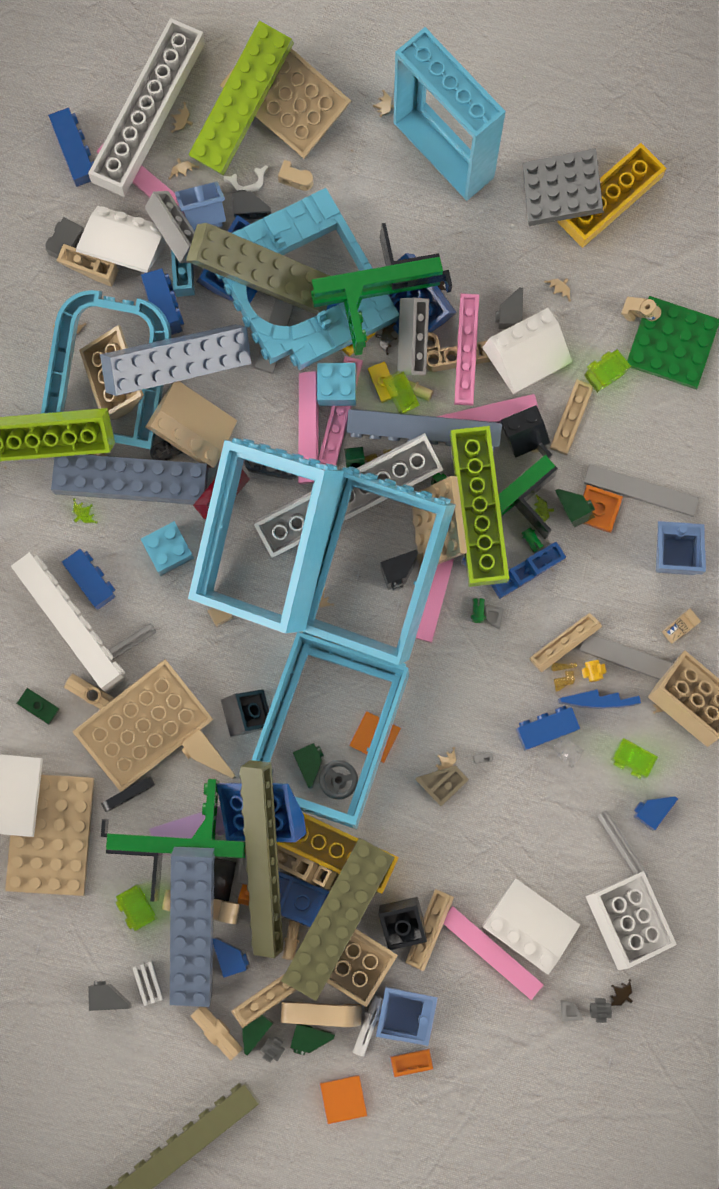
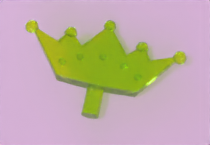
(542, 509)
(83, 513)

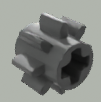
(600, 1010)
(272, 1049)

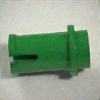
(531, 537)
(478, 611)

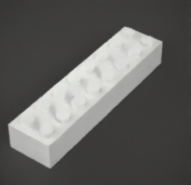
(70, 625)

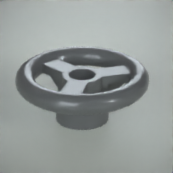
(328, 769)

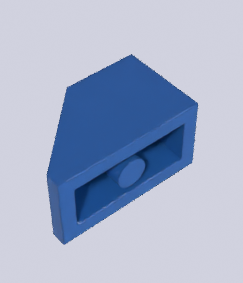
(654, 811)
(230, 958)

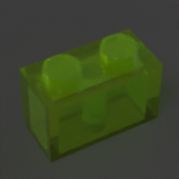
(607, 370)
(401, 392)
(633, 758)
(136, 908)

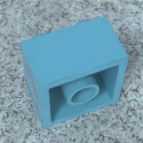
(336, 384)
(167, 548)

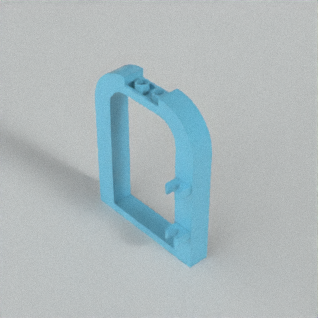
(63, 350)

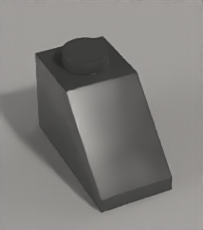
(249, 205)
(510, 310)
(106, 997)

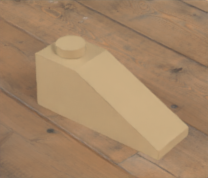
(92, 267)
(204, 752)
(296, 865)

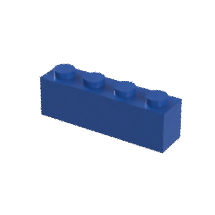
(72, 146)

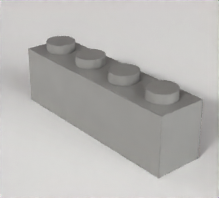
(171, 223)
(413, 336)

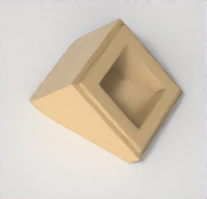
(219, 617)

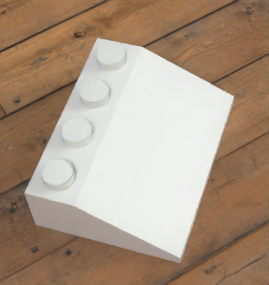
(121, 239)
(528, 350)
(19, 794)
(631, 921)
(531, 926)

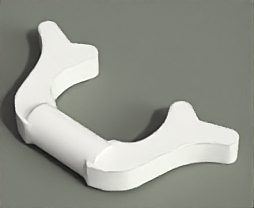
(253, 187)

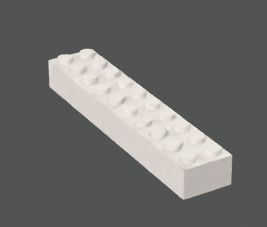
(147, 107)
(404, 464)

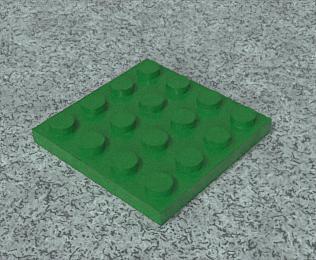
(674, 344)

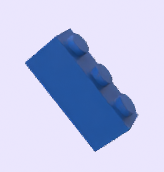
(89, 578)
(547, 727)

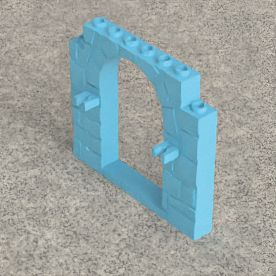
(328, 330)

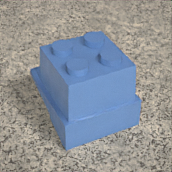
(202, 204)
(680, 548)
(406, 1016)

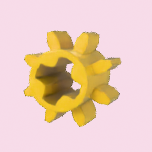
(594, 671)

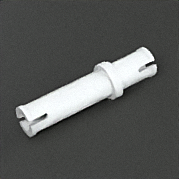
(372, 1016)

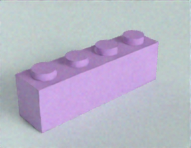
(186, 826)

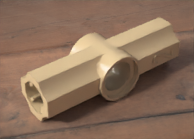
(82, 688)
(216, 1032)

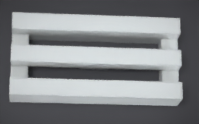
(147, 982)

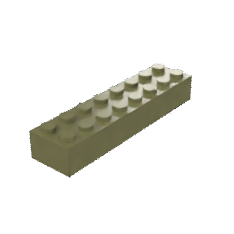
(254, 266)
(337, 919)

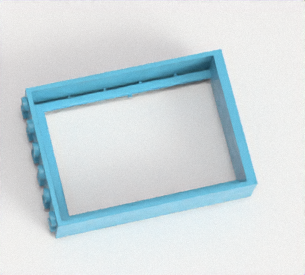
(429, 66)
(405, 494)
(311, 545)
(305, 645)

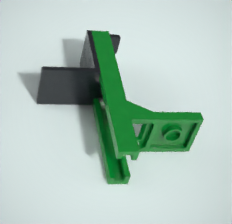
(390, 279)
(524, 488)
(156, 846)

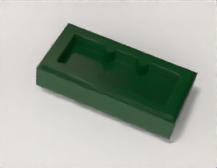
(38, 706)

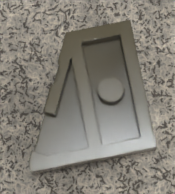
(443, 783)

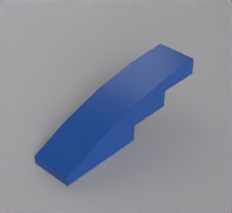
(530, 569)
(593, 701)

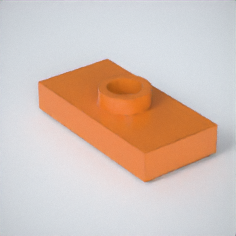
(411, 1062)

